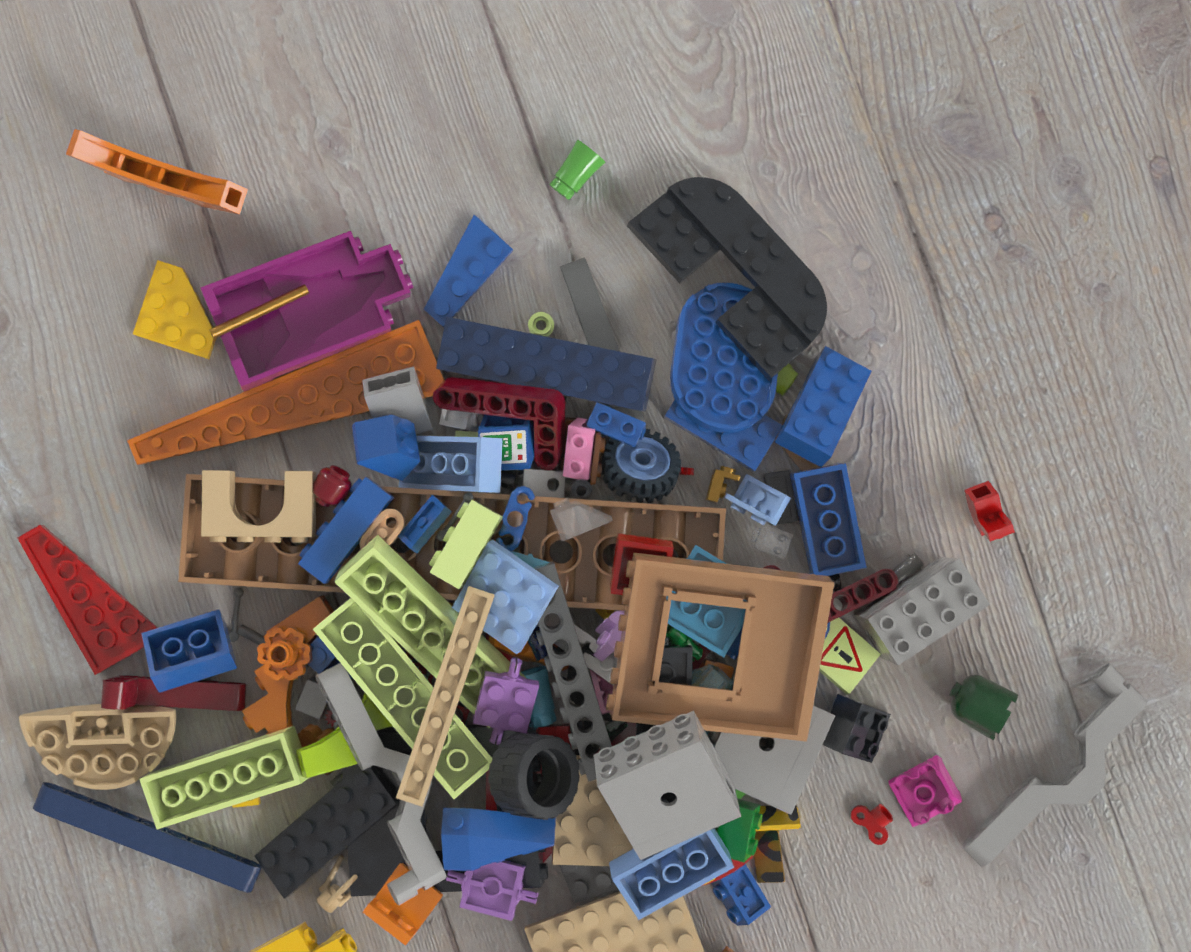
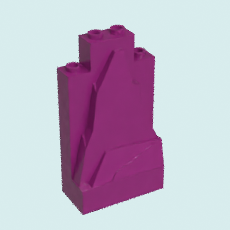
(336, 315)

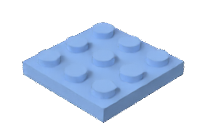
(518, 599)

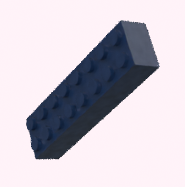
(546, 363)

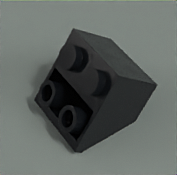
(856, 728)

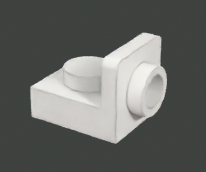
(461, 420)

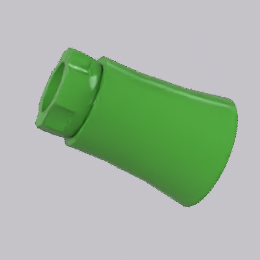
(576, 170)

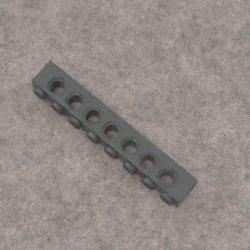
(579, 682)

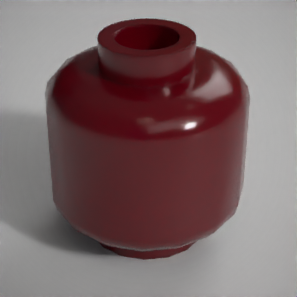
(331, 485)

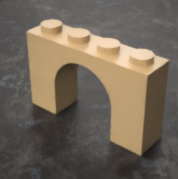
(223, 520)

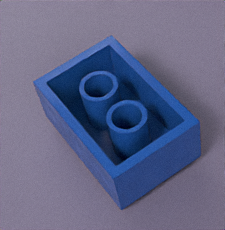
(188, 650)

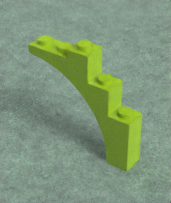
(332, 750)

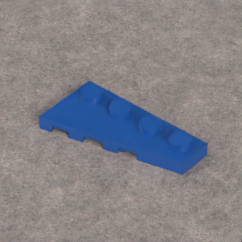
(469, 268)

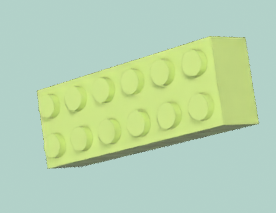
(223, 778)

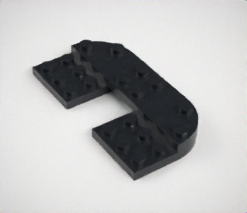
(708, 216)

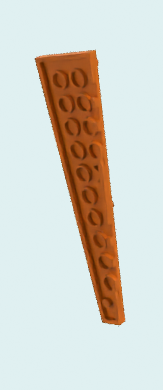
(296, 400)

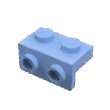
(760, 500)

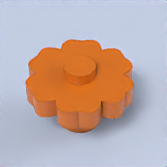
(284, 653)

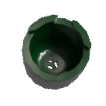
(982, 704)

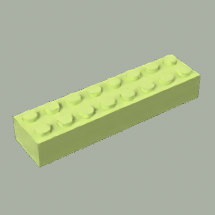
(413, 613)
(399, 691)

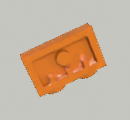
(407, 918)

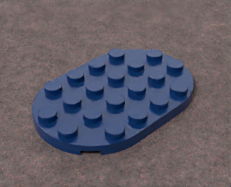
(709, 372)

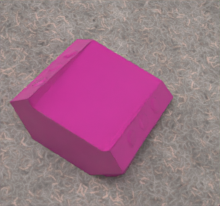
(925, 791)

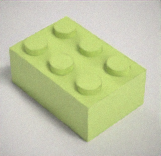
(465, 543)

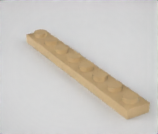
(445, 696)

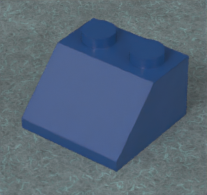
(386, 445)

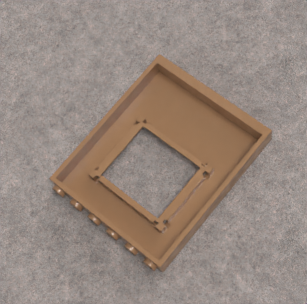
(775, 656)

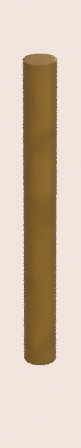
(259, 311)

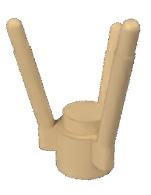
(333, 895)

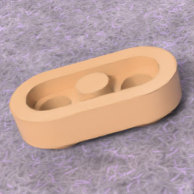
(380, 528)

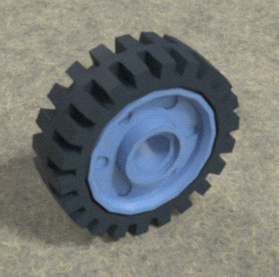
(642, 470)

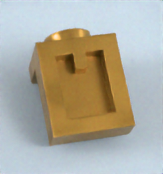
(717, 487)

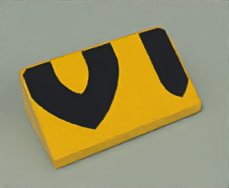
(778, 820)

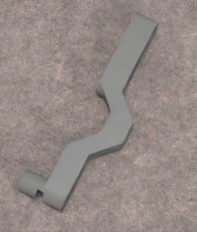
(369, 751)
(1078, 786)

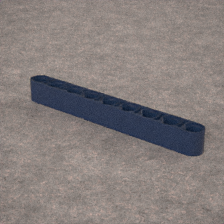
(144, 837)

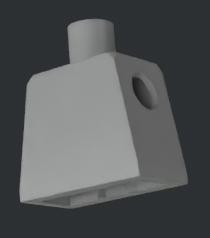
(538, 479)

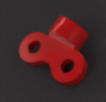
(874, 821)

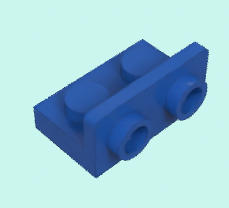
(616, 424)
(741, 896)

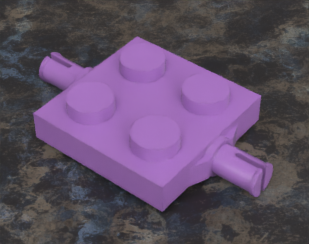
(506, 701)
(493, 889)

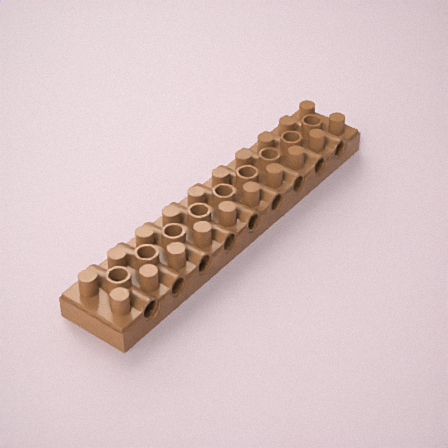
(583, 577)

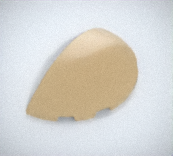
(98, 744)

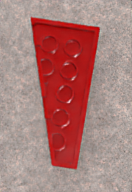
(94, 611)

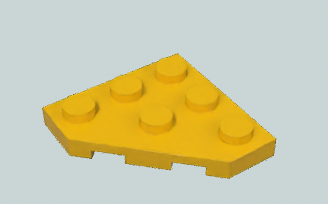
(174, 313)

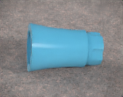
(543, 709)

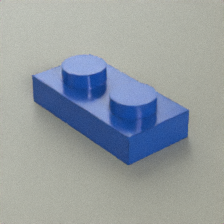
(424, 524)

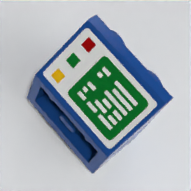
(516, 438)

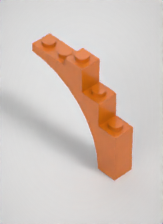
(156, 175)
(274, 709)

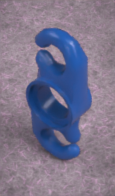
(514, 505)

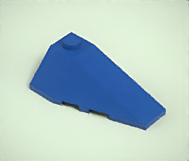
(487, 836)

